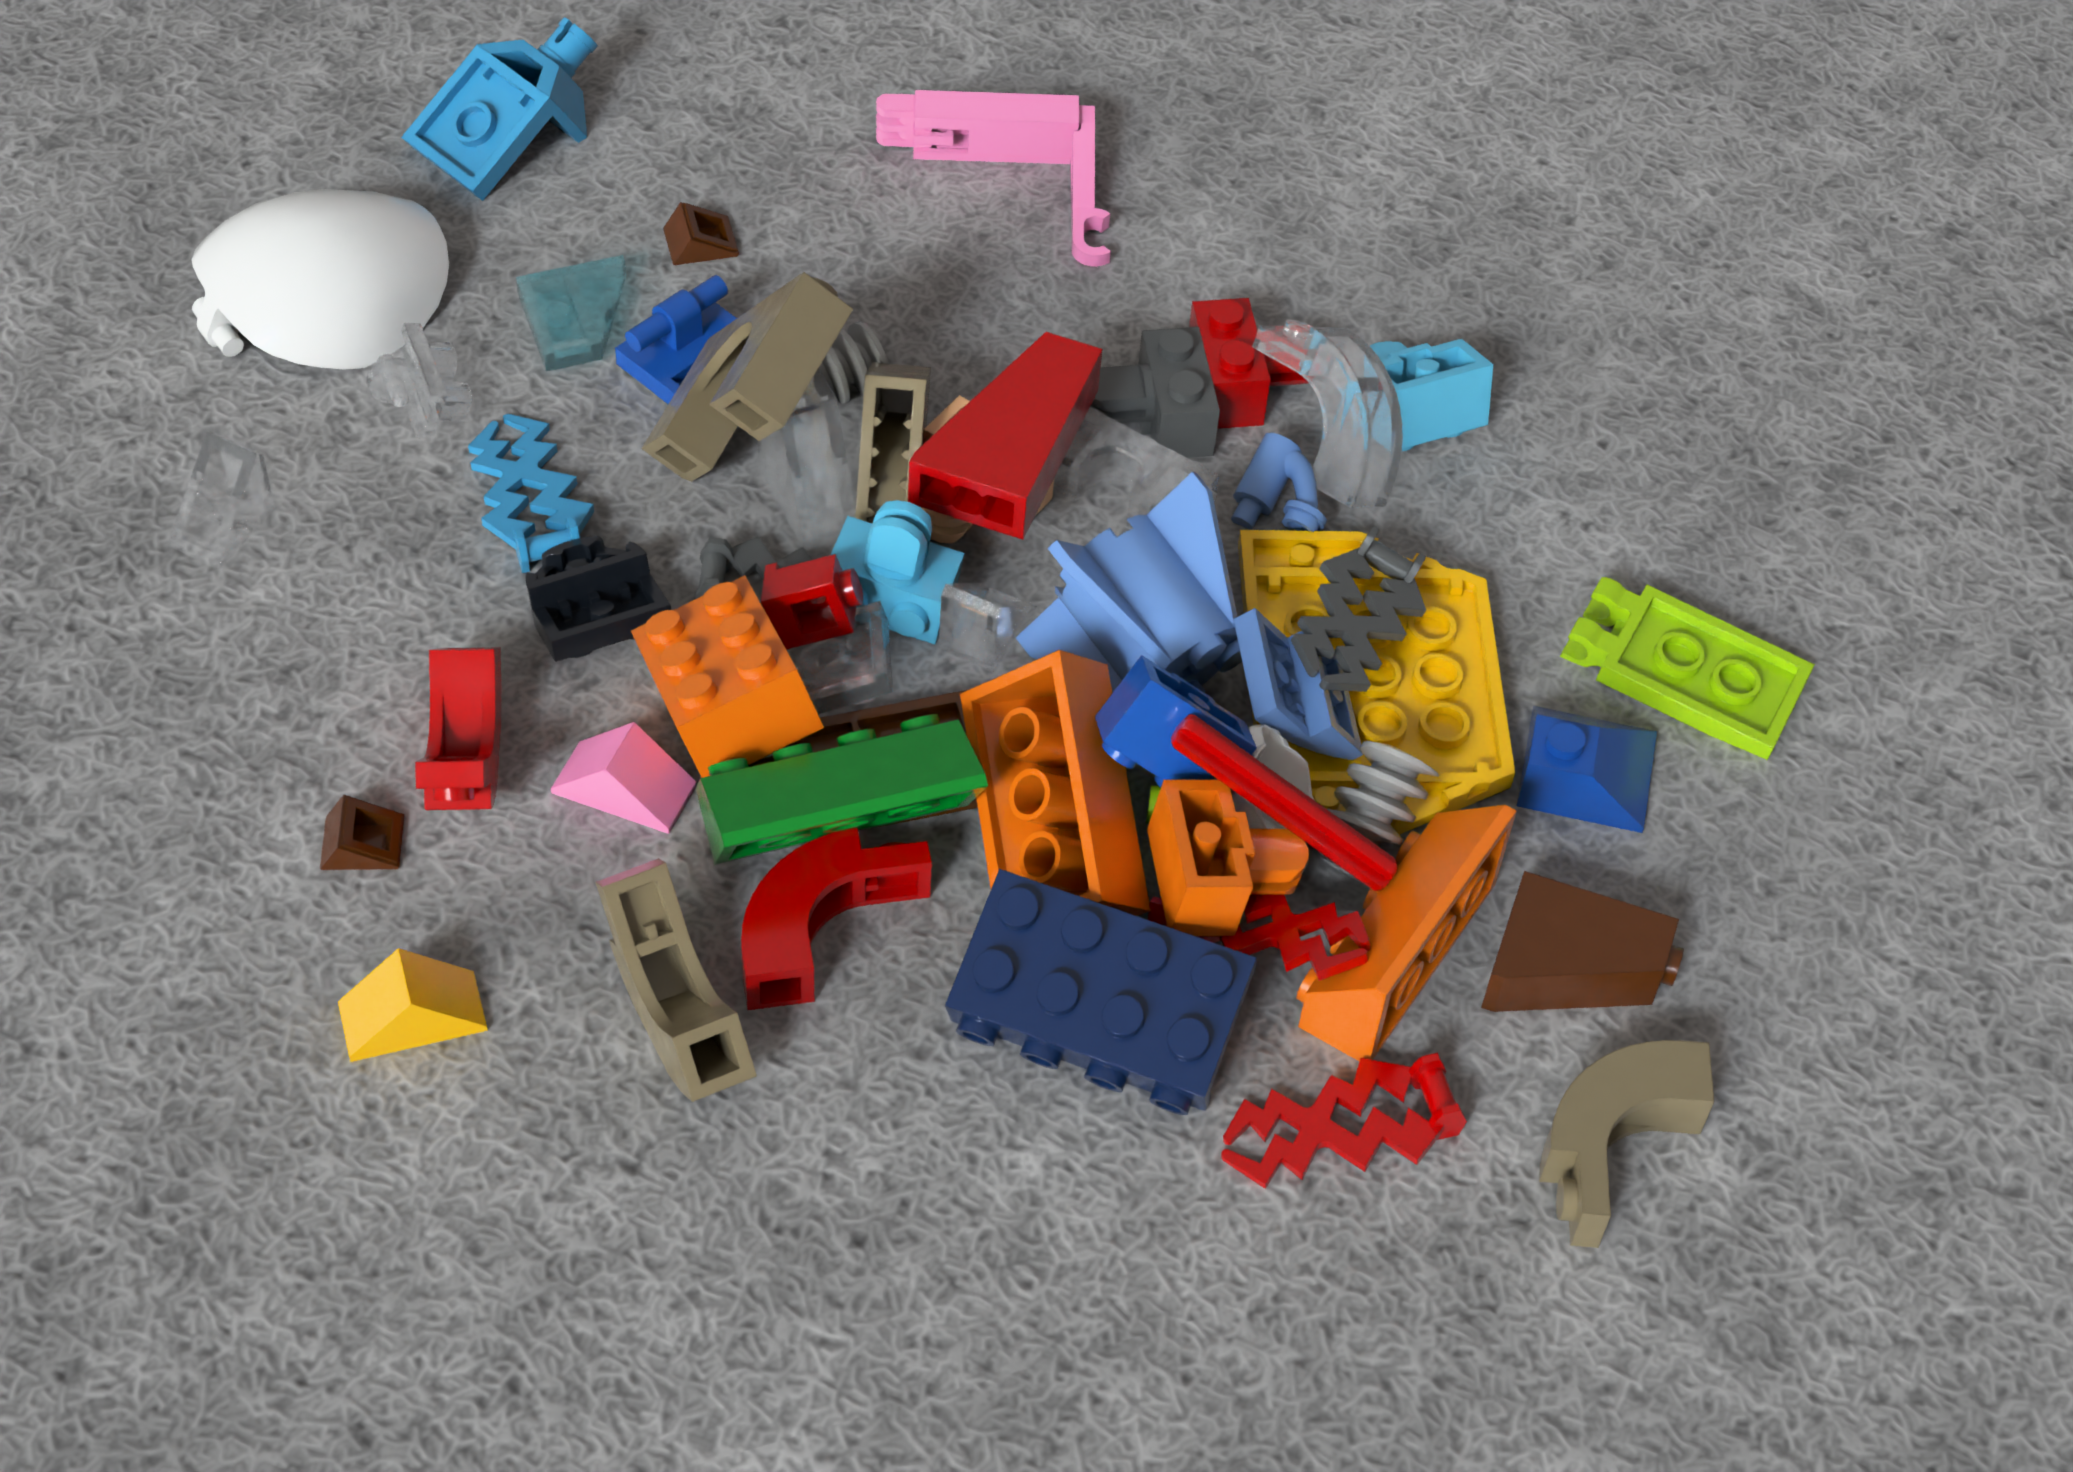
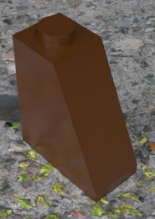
(1579, 951)

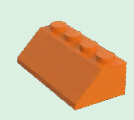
(1053, 794)
(1409, 927)

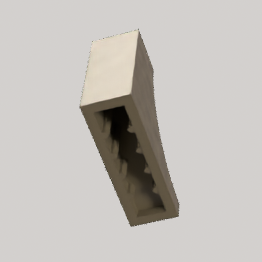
(890, 433)

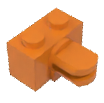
(1212, 859)

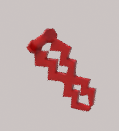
(1286, 933)
(1319, 1131)

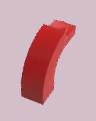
(463, 729)
(809, 891)

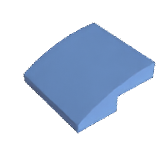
(1291, 699)

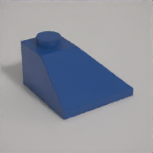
(1587, 769)

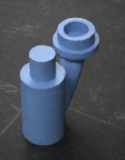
(1264, 480)

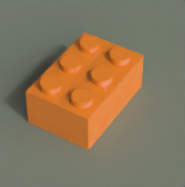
(726, 677)

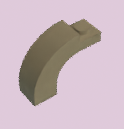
(680, 1010)
(1621, 1094)

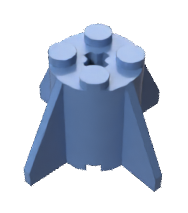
(1146, 594)

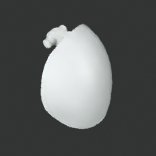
(321, 277)

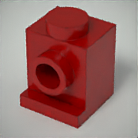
(811, 600)

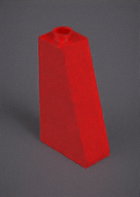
(1010, 439)

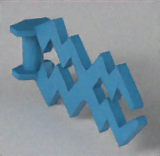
(567, 515)

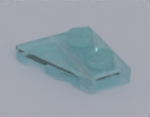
(572, 310)

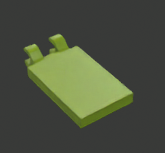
(1689, 665)

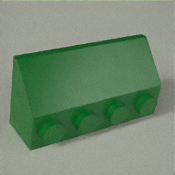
(839, 788)

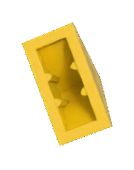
(410, 1005)

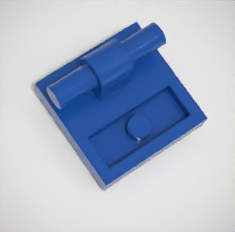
(670, 340)

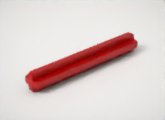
(1284, 802)

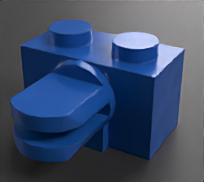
(1145, 712)

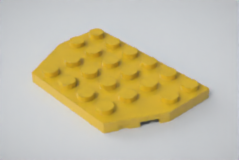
(1435, 688)

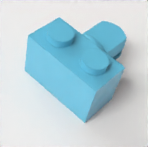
(1438, 388)
(900, 566)

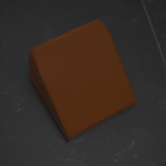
(699, 235)
(361, 836)

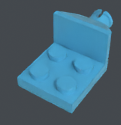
(500, 104)

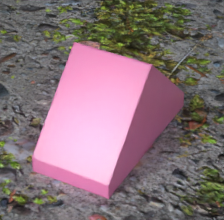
(626, 777)

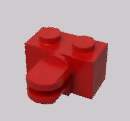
(1238, 370)

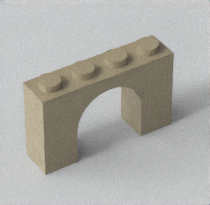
(749, 376)

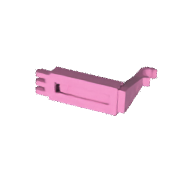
(1004, 130)

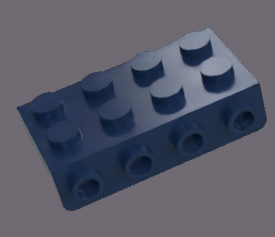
(1099, 992)

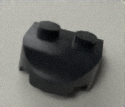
(591, 596)

